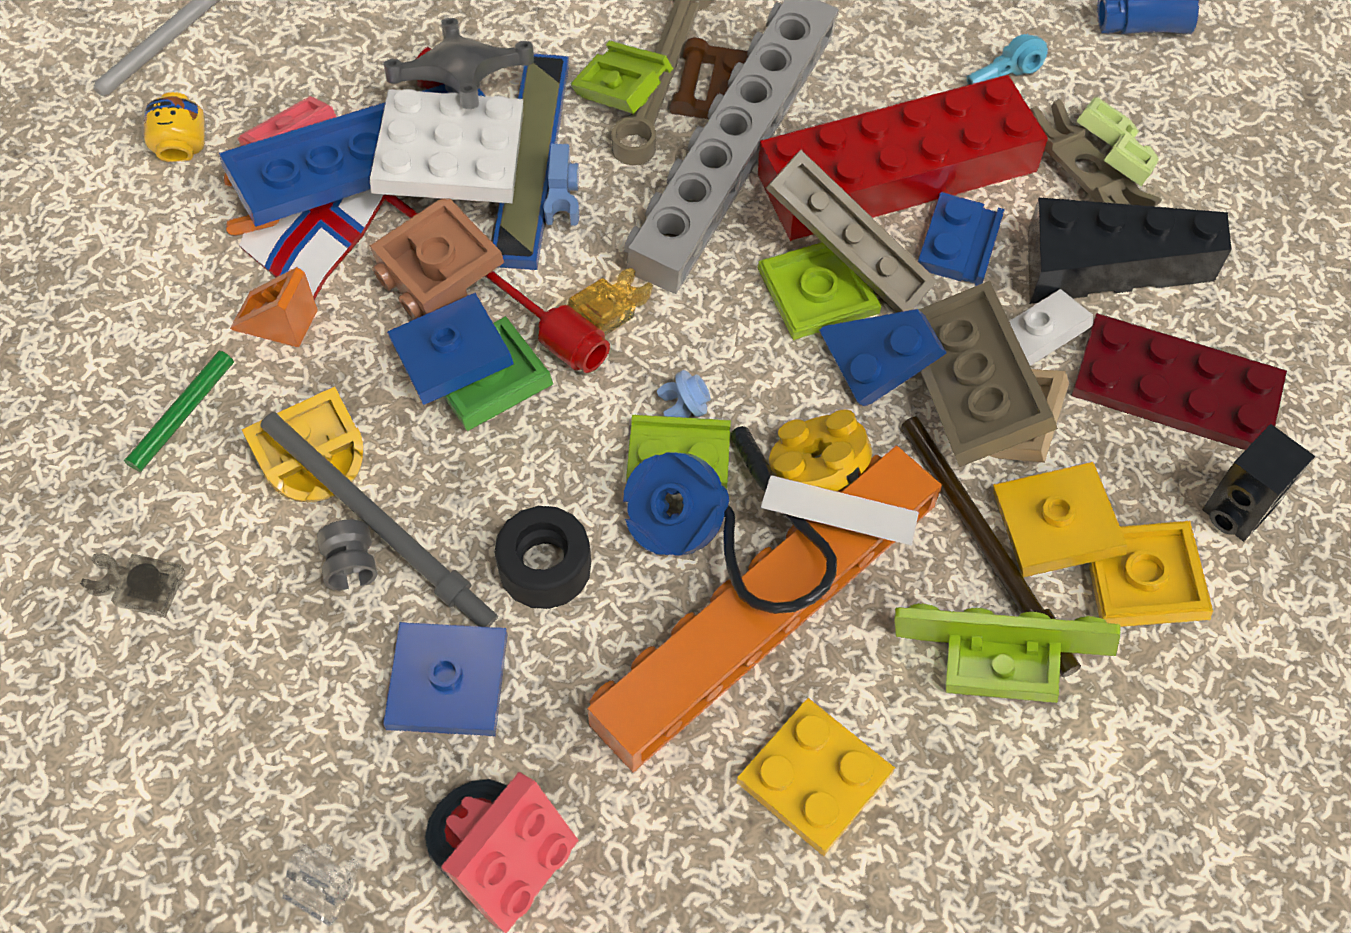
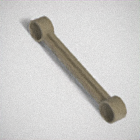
(644, 119)

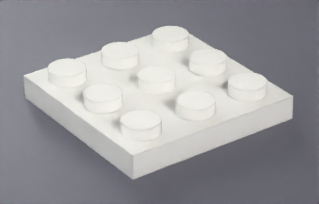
(447, 151)

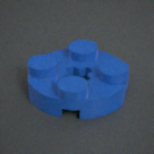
(702, 500)

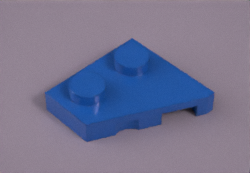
(882, 351)

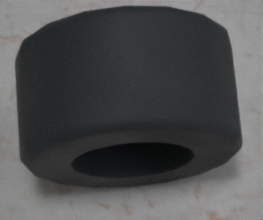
(549, 586)

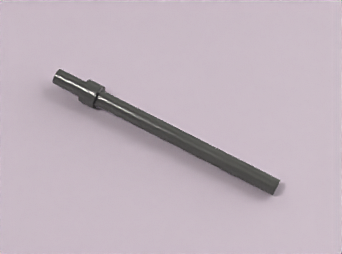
(450, 586)

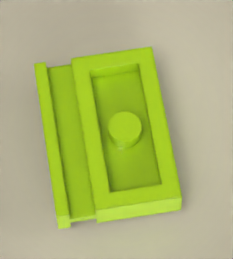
(621, 76)
(695, 436)

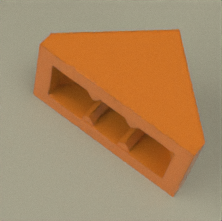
(278, 309)

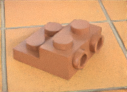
(434, 258)

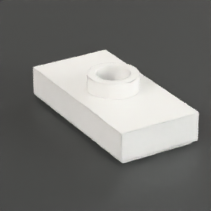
(1050, 325)

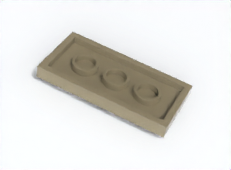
(984, 380)

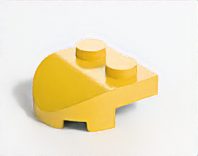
(323, 424)

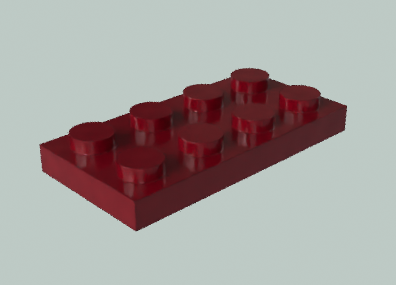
(1178, 382)

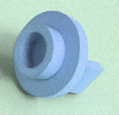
(691, 395)

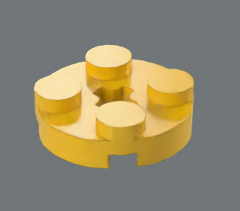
(834, 436)

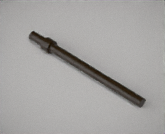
(980, 530)

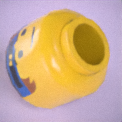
(174, 127)

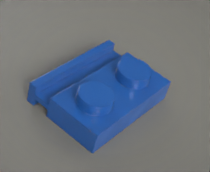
(960, 239)

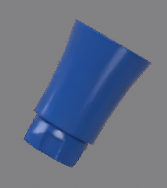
(1147, 16)

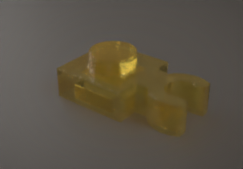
(609, 304)

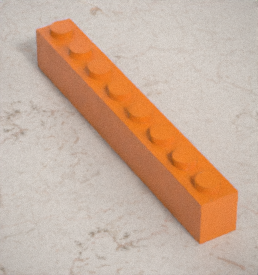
(730, 637)

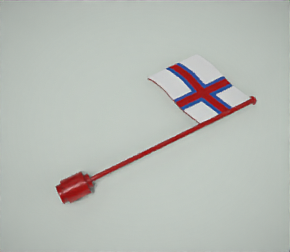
(326, 234)

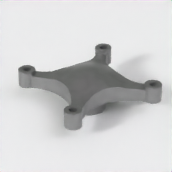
(459, 63)

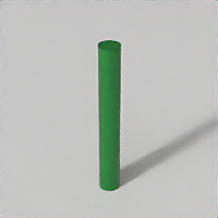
(179, 411)

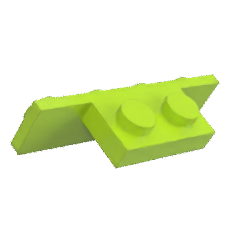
(1003, 652)

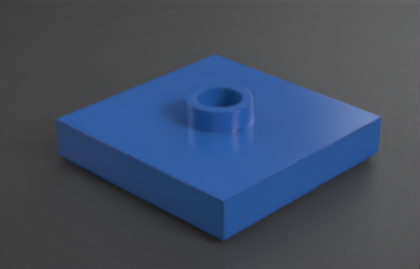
(450, 348)
(446, 679)

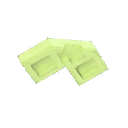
(1119, 132)

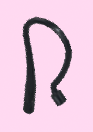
(761, 473)

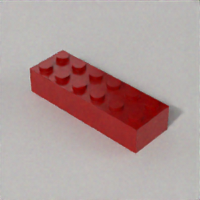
(915, 149)

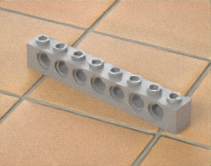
(729, 142)

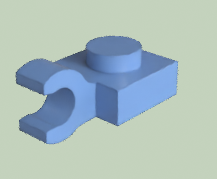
(562, 179)

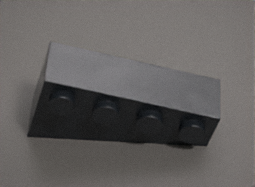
(1121, 247)

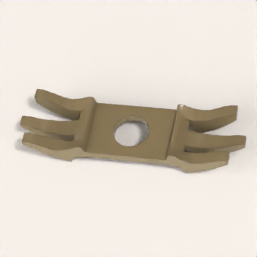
(1070, 144)

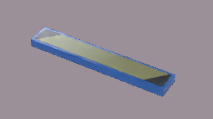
(522, 222)

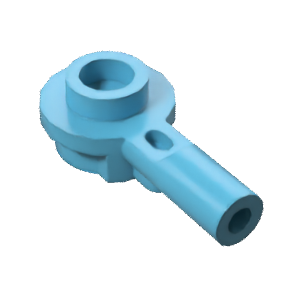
(1021, 56)

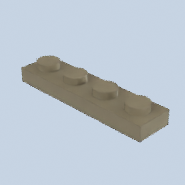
(851, 233)

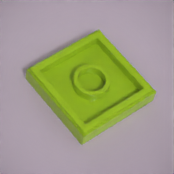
(816, 290)

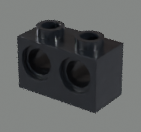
(1257, 483)

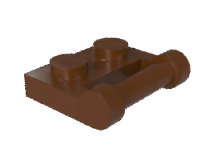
(695, 53)

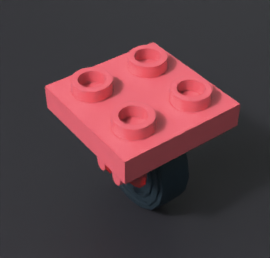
(499, 844)

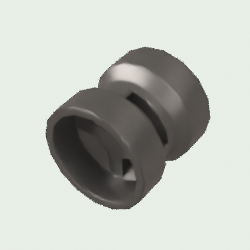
(346, 552)

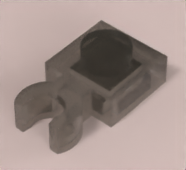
(141, 586)

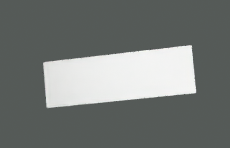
(840, 510)

